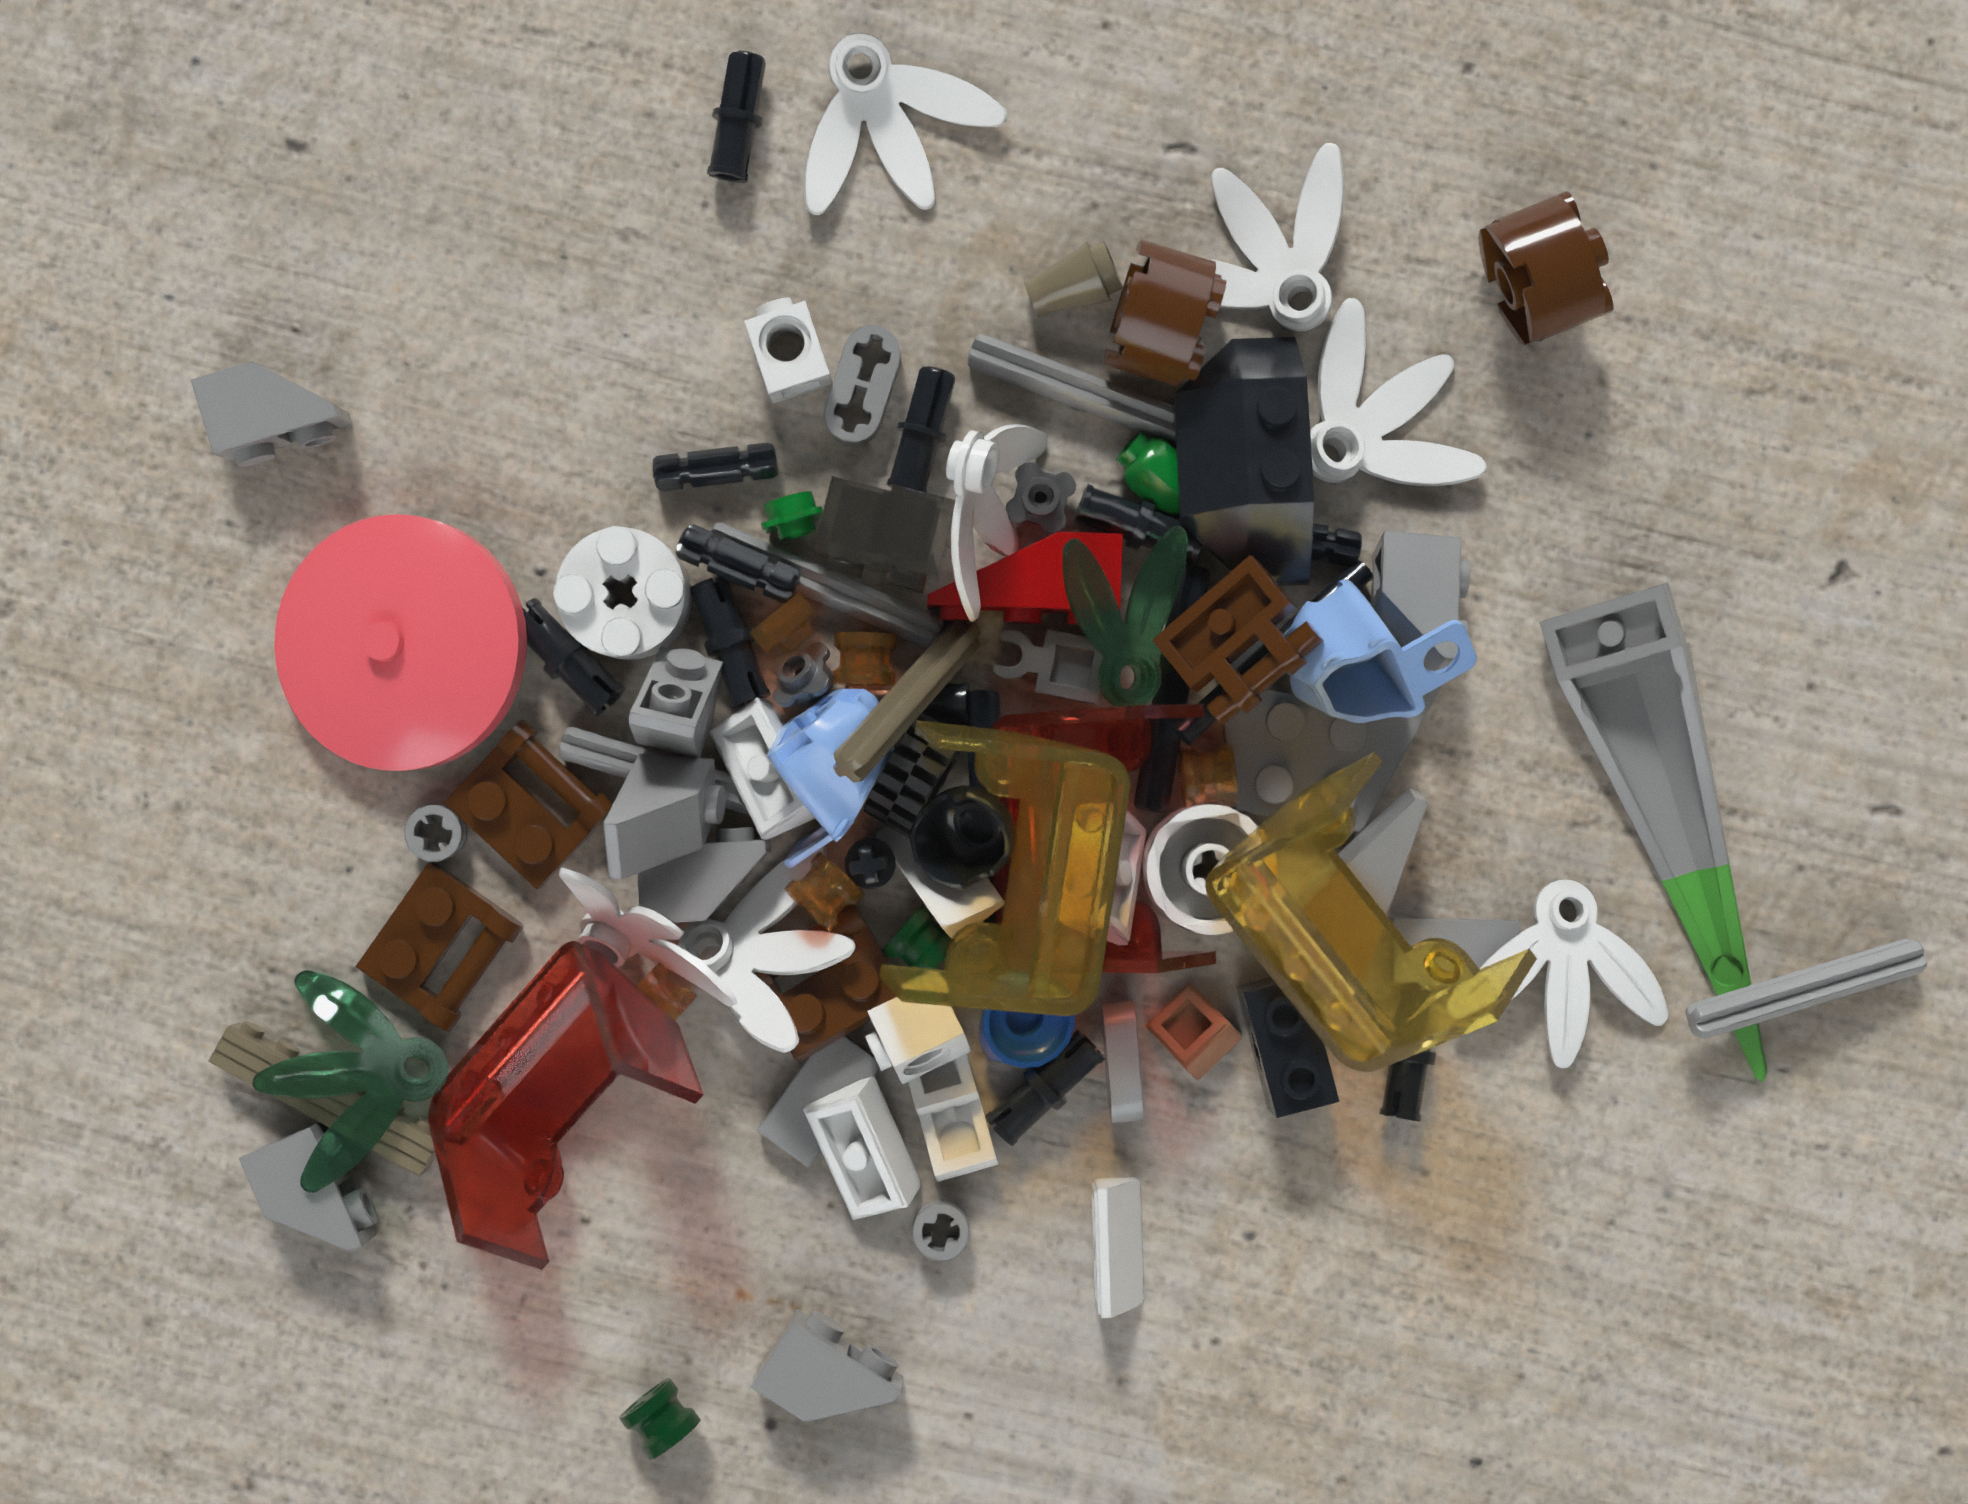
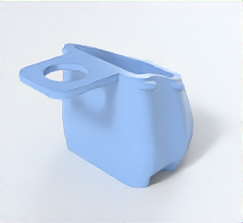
(1360, 665)
(806, 761)

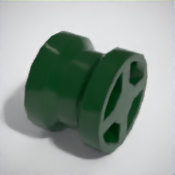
(919, 941)
(660, 1419)

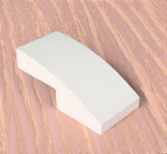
(953, 1120)

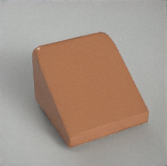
(1193, 1031)

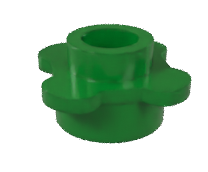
(792, 515)

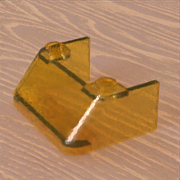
(1058, 884)
(1336, 947)

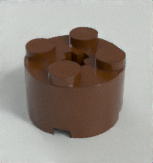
(1546, 269)
(1163, 314)

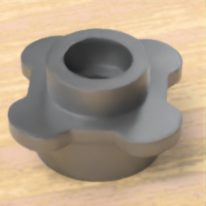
(1048, 514)
(802, 676)

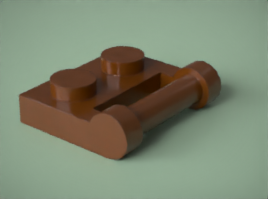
(514, 819)
(422, 934)
(837, 996)

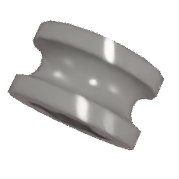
(420, 844)
(953, 1244)

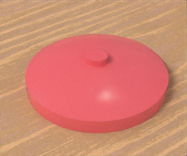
(400, 643)

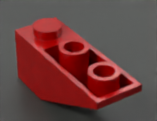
(1032, 580)

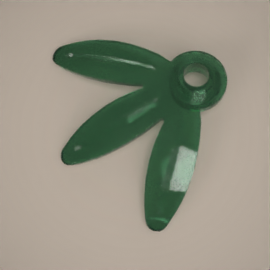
(1145, 615)
(340, 1073)

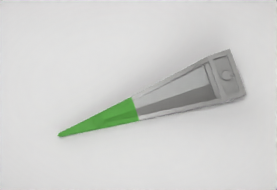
(1642, 712)

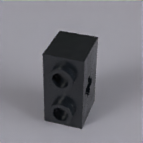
(1286, 1051)

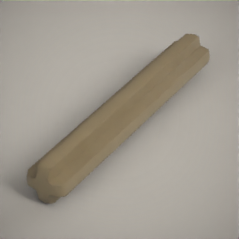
(906, 701)

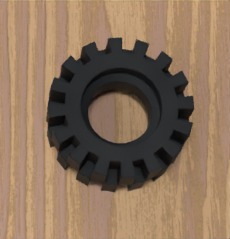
(909, 780)

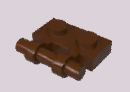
(1224, 626)

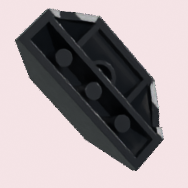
(1248, 457)

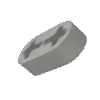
(848, 381)
(1122, 1061)

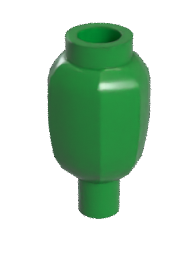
(1151, 471)

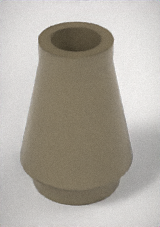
(1075, 281)

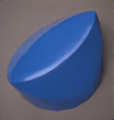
(1023, 1038)

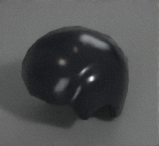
(962, 837)

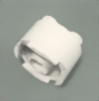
(587, 595)
(1173, 851)

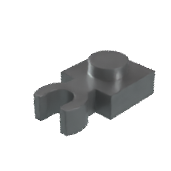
(1064, 665)

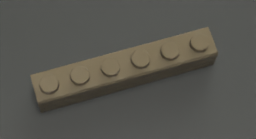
(247, 1051)

